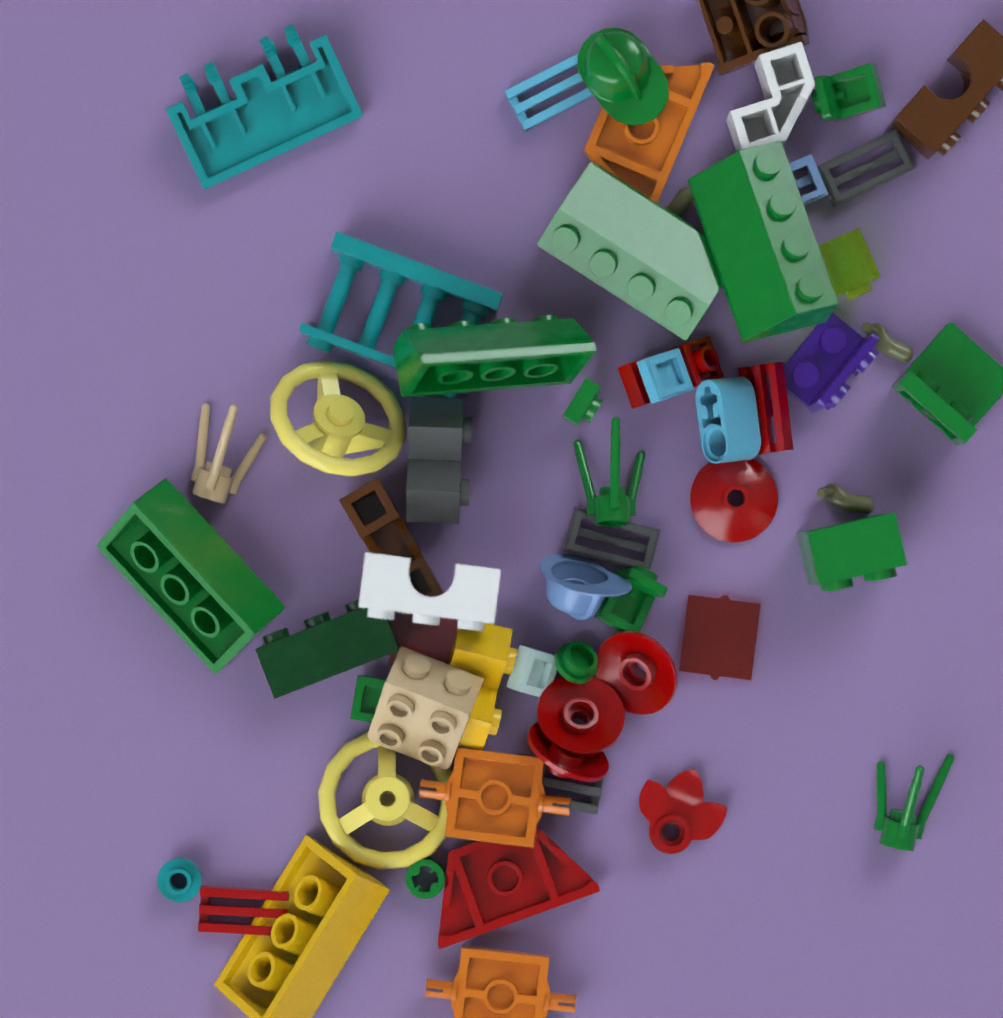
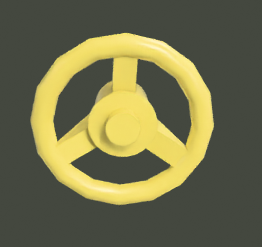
(338, 420)
(386, 801)

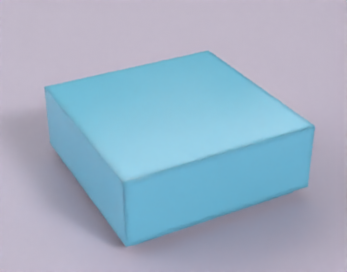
(665, 375)

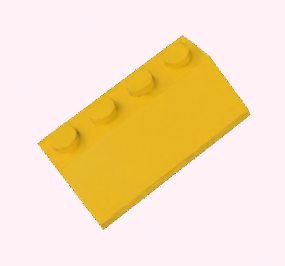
(310, 944)

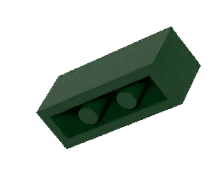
(324, 648)

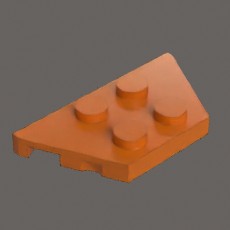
(648, 151)

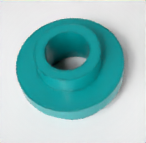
(183, 866)

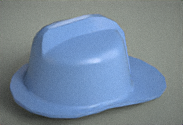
(579, 584)

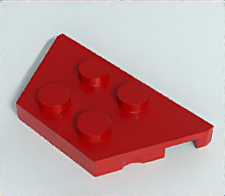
(504, 884)

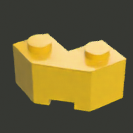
(487, 656)

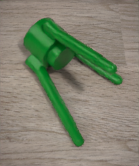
(612, 505)
(904, 826)

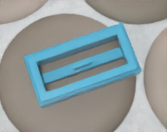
(539, 79)

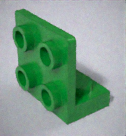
(952, 383)

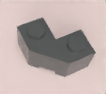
(435, 460)

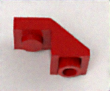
(700, 361)

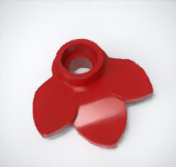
(681, 805)

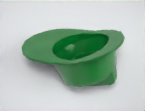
(623, 76)

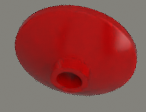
(721, 519)
(638, 690)
(591, 702)
(564, 764)

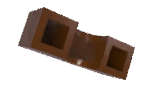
(931, 121)
(387, 534)

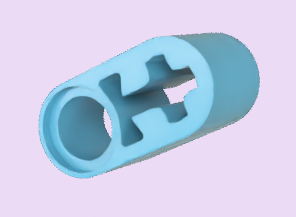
(728, 420)

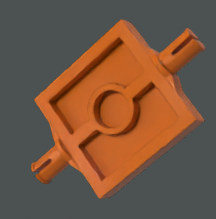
(495, 797)
(500, 985)

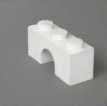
(388, 590)

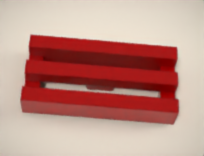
(766, 408)
(207, 909)

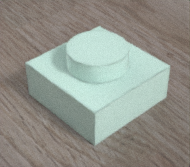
(532, 671)

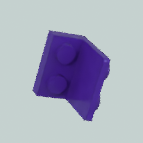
(826, 361)

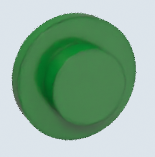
(576, 662)

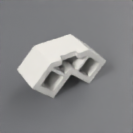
(786, 87)

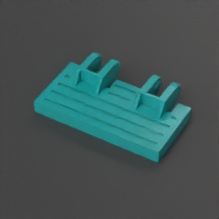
(265, 114)

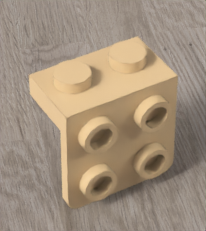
(424, 708)

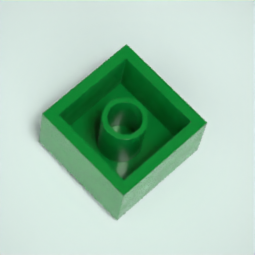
(852, 549)

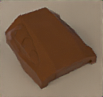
(751, 28)

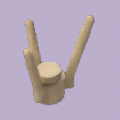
(214, 479)

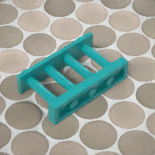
(393, 272)

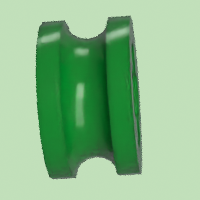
(436, 885)

